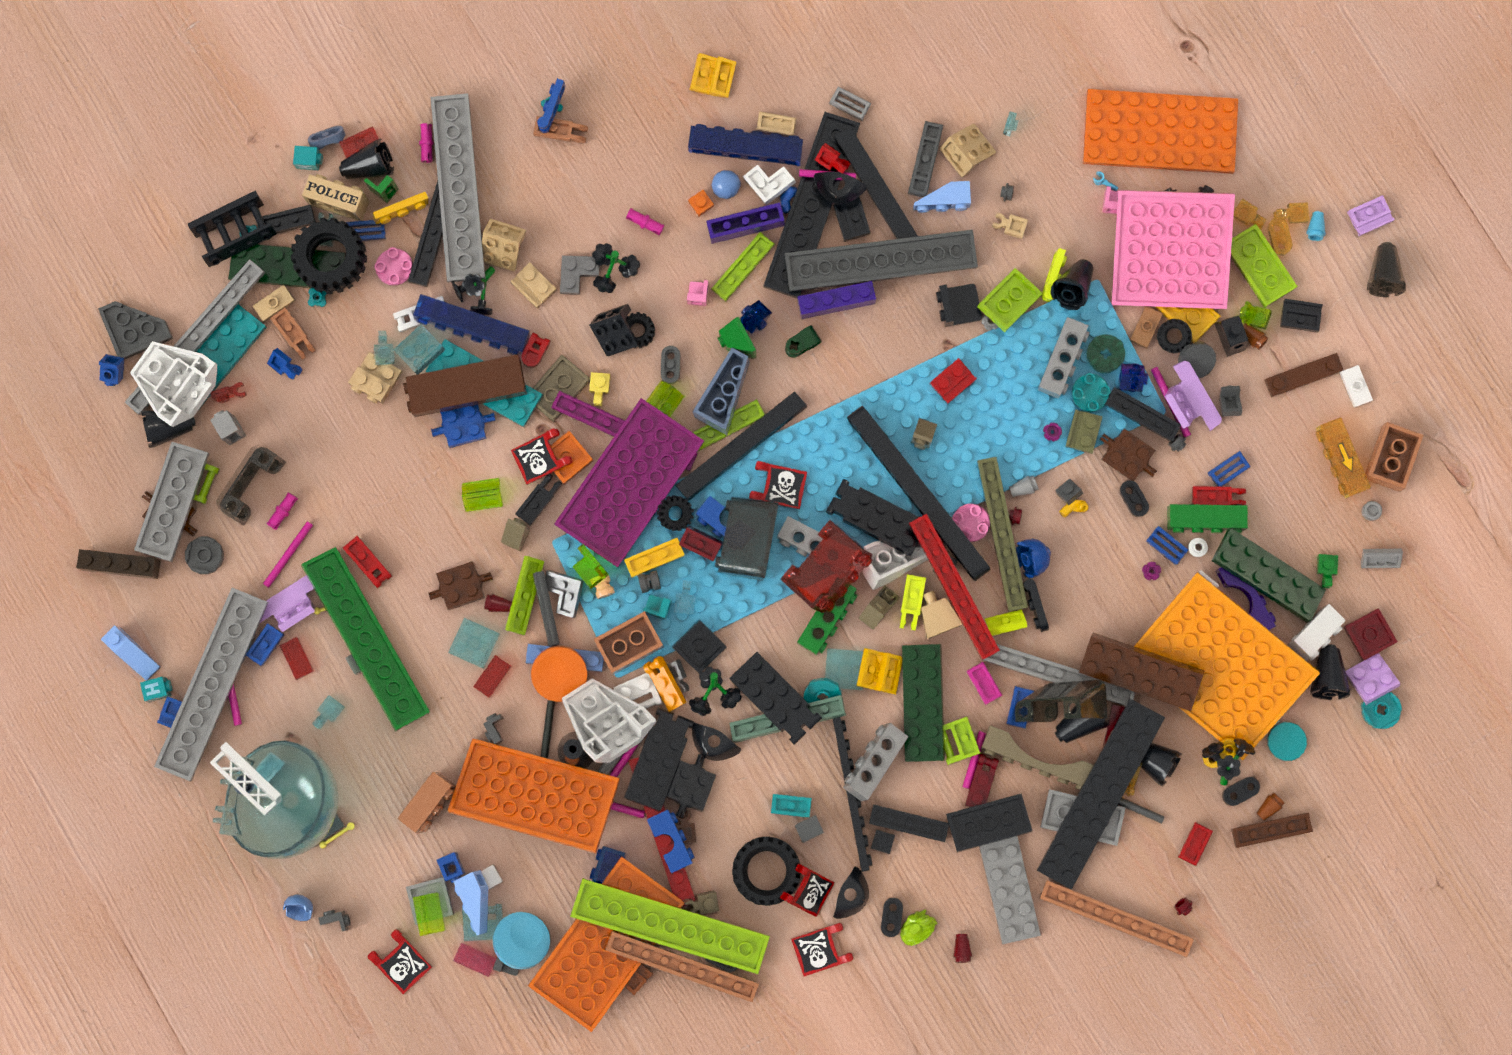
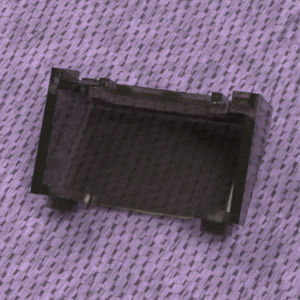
(747, 538)

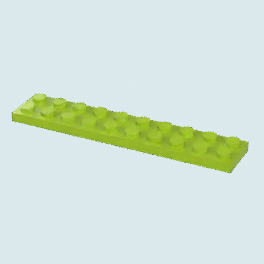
(669, 926)

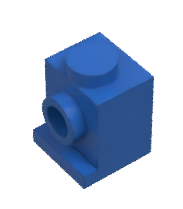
(111, 369)
(444, 864)

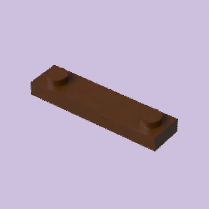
(1304, 375)
(1272, 830)

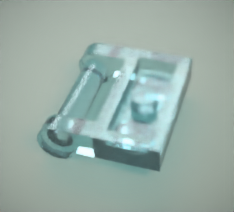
(470, 935)

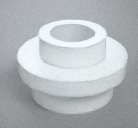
(1191, 547)

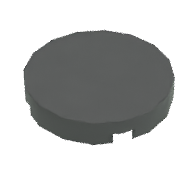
(1200, 356)
(204, 555)

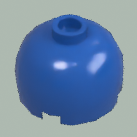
(1033, 557)

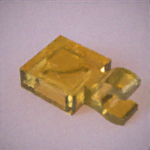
(1246, 212)
(1295, 213)

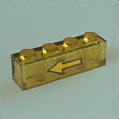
(1343, 458)

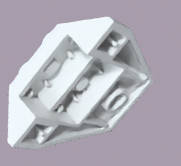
(174, 381)
(606, 720)

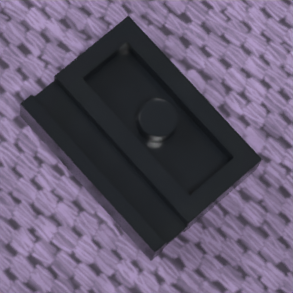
(852, 220)
(1301, 315)

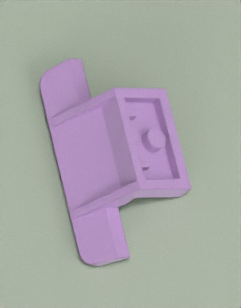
(1190, 398)
(290, 604)

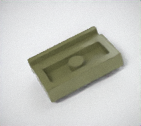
(1083, 431)

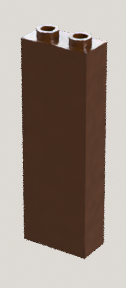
(465, 385)

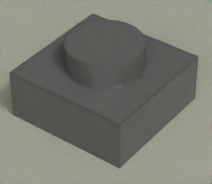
(1069, 492)

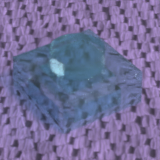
(1011, 123)

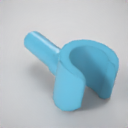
(1103, 181)

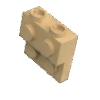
(374, 379)

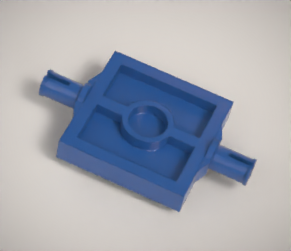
(463, 425)

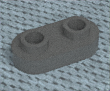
(670, 365)

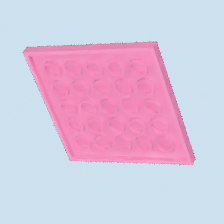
(1172, 249)

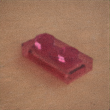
(475, 959)

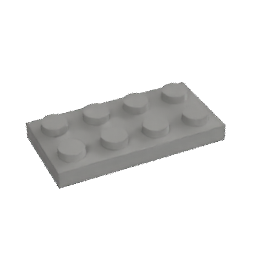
(1058, 805)

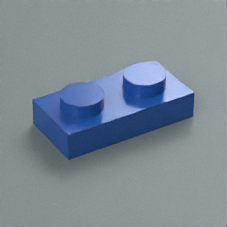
(264, 644)

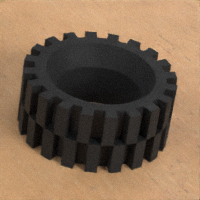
(740, 873)

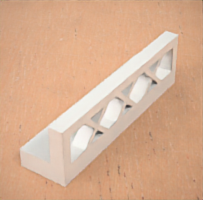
(255, 778)

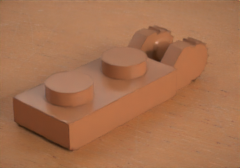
(562, 131)
(291, 331)

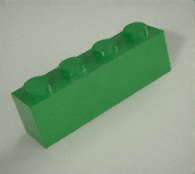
(1207, 517)

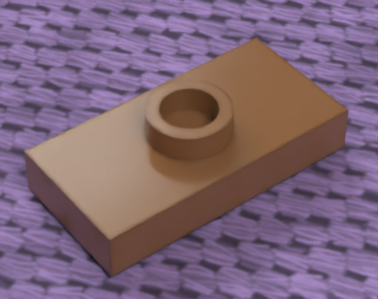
(1146, 327)

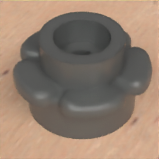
(1007, 192)
(1177, 443)

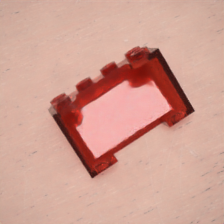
(828, 569)

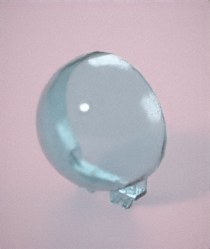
(299, 819)

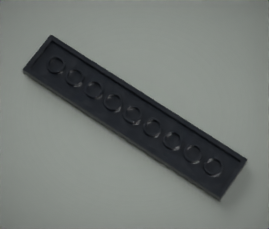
(809, 207)
(1100, 793)

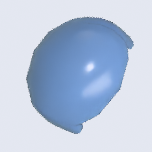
(726, 184)
(298, 907)

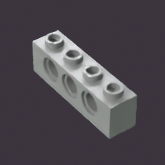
(1070, 329)
(793, 527)
(894, 739)

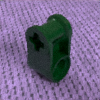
(805, 340)

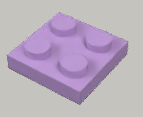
(1372, 678)

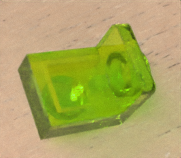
(1255, 316)

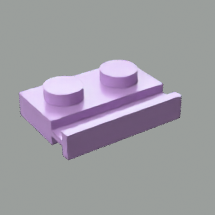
(1370, 215)

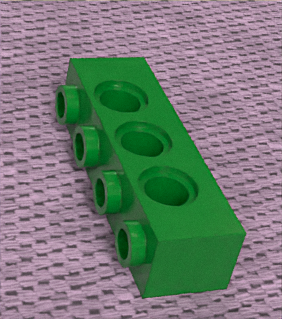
(816, 645)

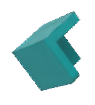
(657, 606)

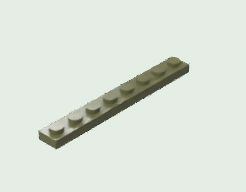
(1002, 534)

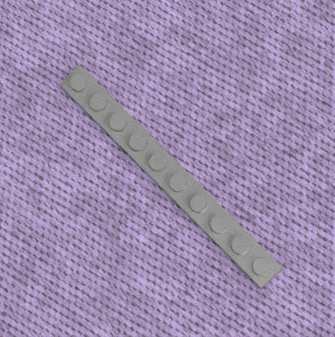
(209, 320)

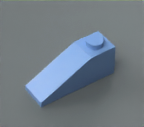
(130, 652)

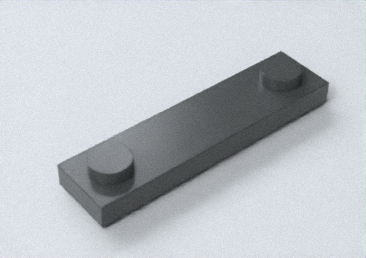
(925, 159)

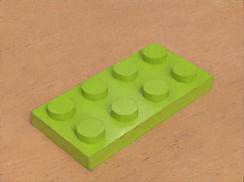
(1261, 266)

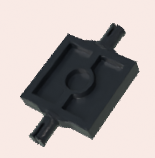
(691, 786)

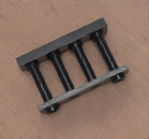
(224, 215)

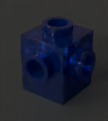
(755, 316)
(1132, 377)

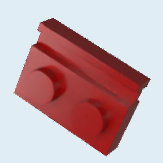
(953, 381)

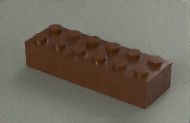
(1141, 671)

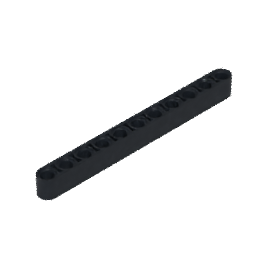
(918, 493)

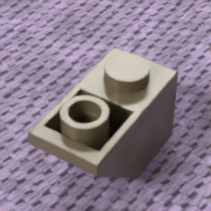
(923, 434)
(515, 534)
(878, 607)

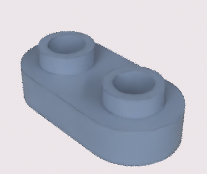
(326, 137)

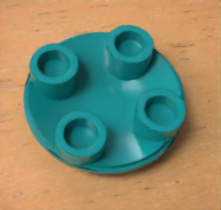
(1090, 392)

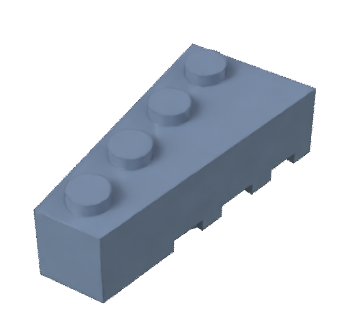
(722, 394)

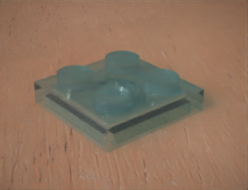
(419, 349)
(474, 643)
(844, 667)

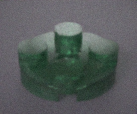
(1113, 346)

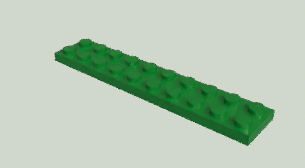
(365, 638)

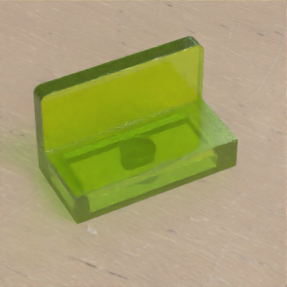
(665, 398)
(482, 495)
(589, 568)
(429, 914)

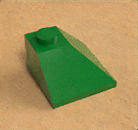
(735, 336)

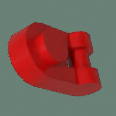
(532, 357)

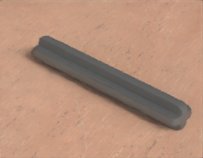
(546, 608)

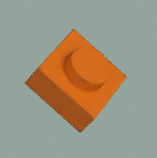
(700, 203)

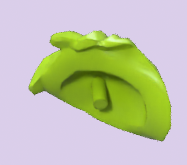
(917, 928)

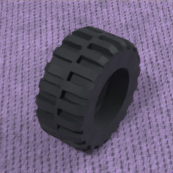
(316, 235)

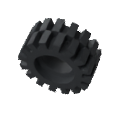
(647, 323)
(1171, 324)
(686, 515)

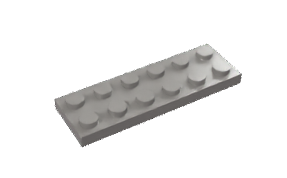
(171, 501)
(1009, 890)

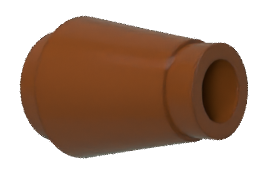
(1255, 337)
(1270, 806)

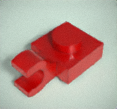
(830, 158)

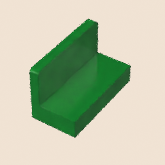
(384, 190)

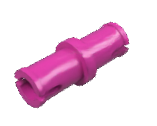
(426, 143)
(645, 222)
(282, 511)

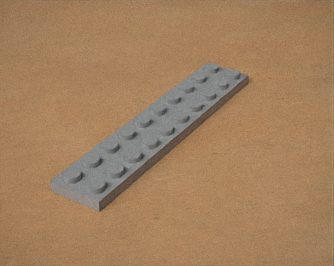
(457, 186)
(211, 684)

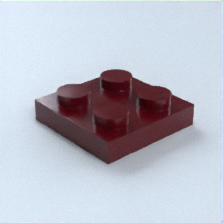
(1370, 634)

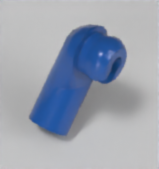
(785, 199)

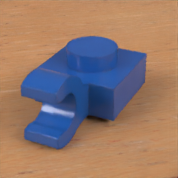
(281, 363)

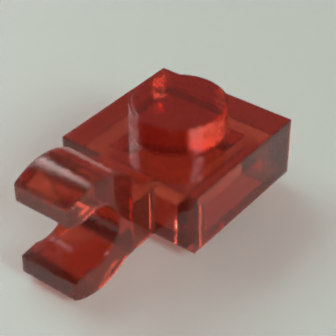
(224, 394)

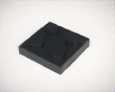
(699, 646)

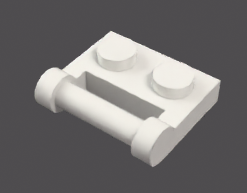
(639, 687)

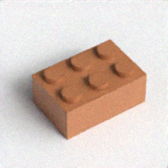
(1393, 456)
(628, 643)
(427, 803)

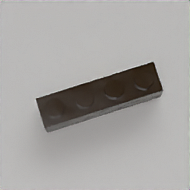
(118, 564)

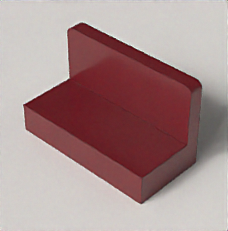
(701, 543)

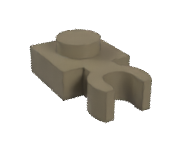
(704, 903)

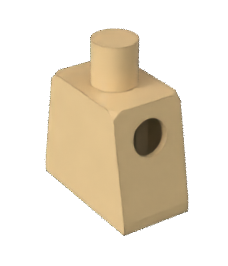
(938, 616)

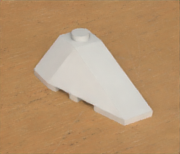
(890, 563)

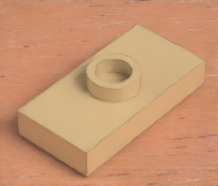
(776, 123)
(273, 303)

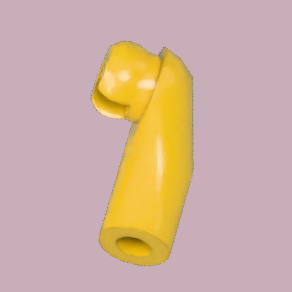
(1076, 506)

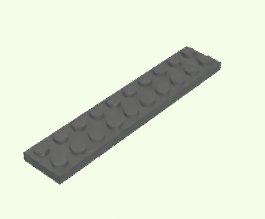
(881, 260)

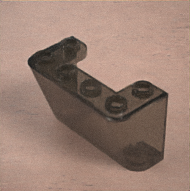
(256, 458)
(1043, 703)

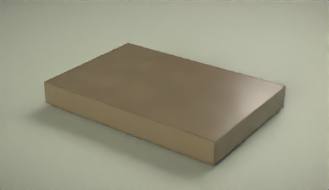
(561, 377)

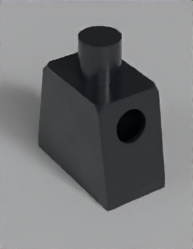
(1231, 335)

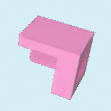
(1110, 201)
(698, 293)

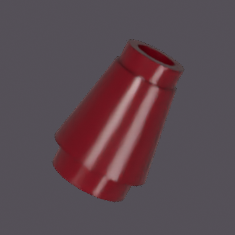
(497, 604)
(962, 949)

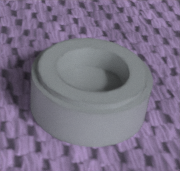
(1371, 511)

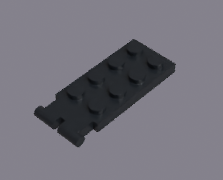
(875, 517)
(774, 697)
(658, 760)

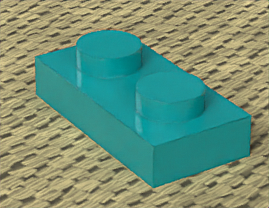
(791, 805)

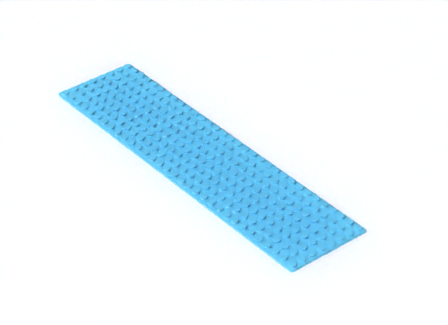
(991, 418)

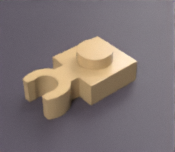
(1013, 226)

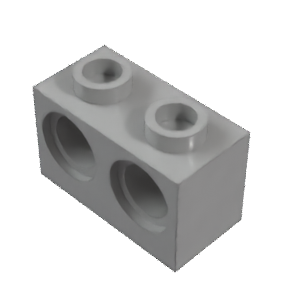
(227, 427)

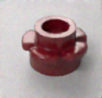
(1015, 516)
(1183, 906)

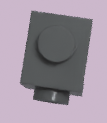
(1230, 401)
(492, 733)
(331, 916)

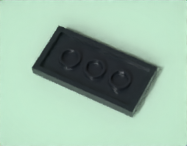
(989, 823)

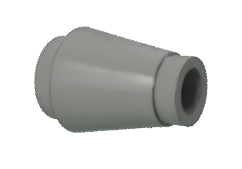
(1024, 486)

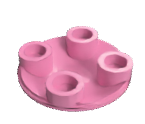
(393, 266)
(972, 521)

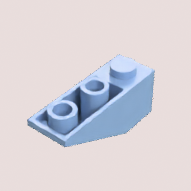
(947, 197)
(474, 896)

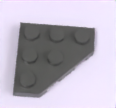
(132, 329)

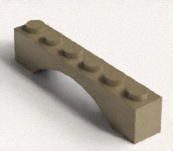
(1001, 743)

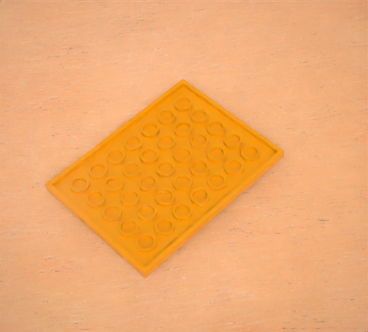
(1247, 668)

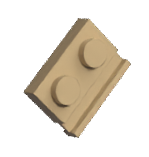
(533, 285)

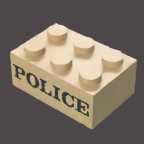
(335, 197)

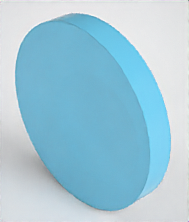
(521, 940)

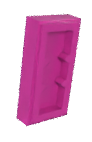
(984, 683)

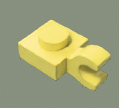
(599, 385)

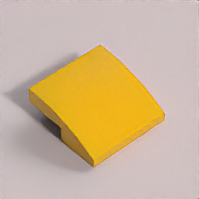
(712, 75)
(879, 671)

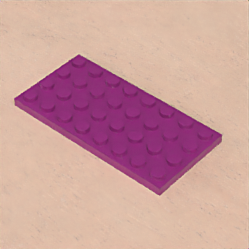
(629, 482)

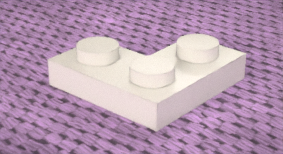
(770, 187)

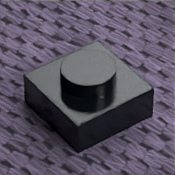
(882, 841)

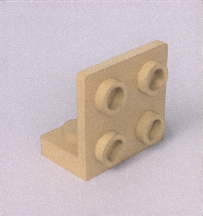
(967, 149)
(502, 244)

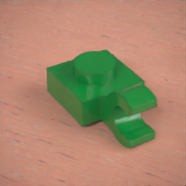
(1327, 566)

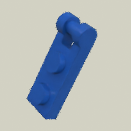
(551, 106)

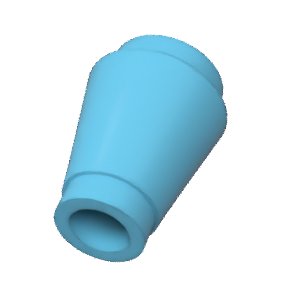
(1316, 227)

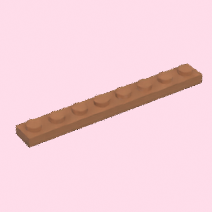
(1116, 918)
(682, 966)

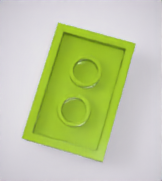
(1009, 300)

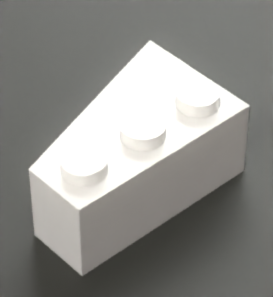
(1317, 633)

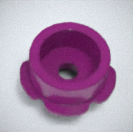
(1057, 432)
(1146, 571)

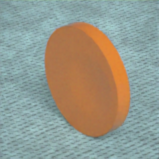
(558, 672)

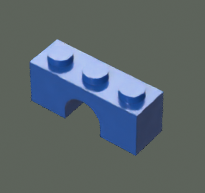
(710, 515)
(666, 824)

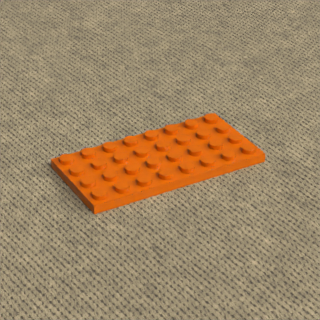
(1160, 131)
(534, 795)
(579, 971)

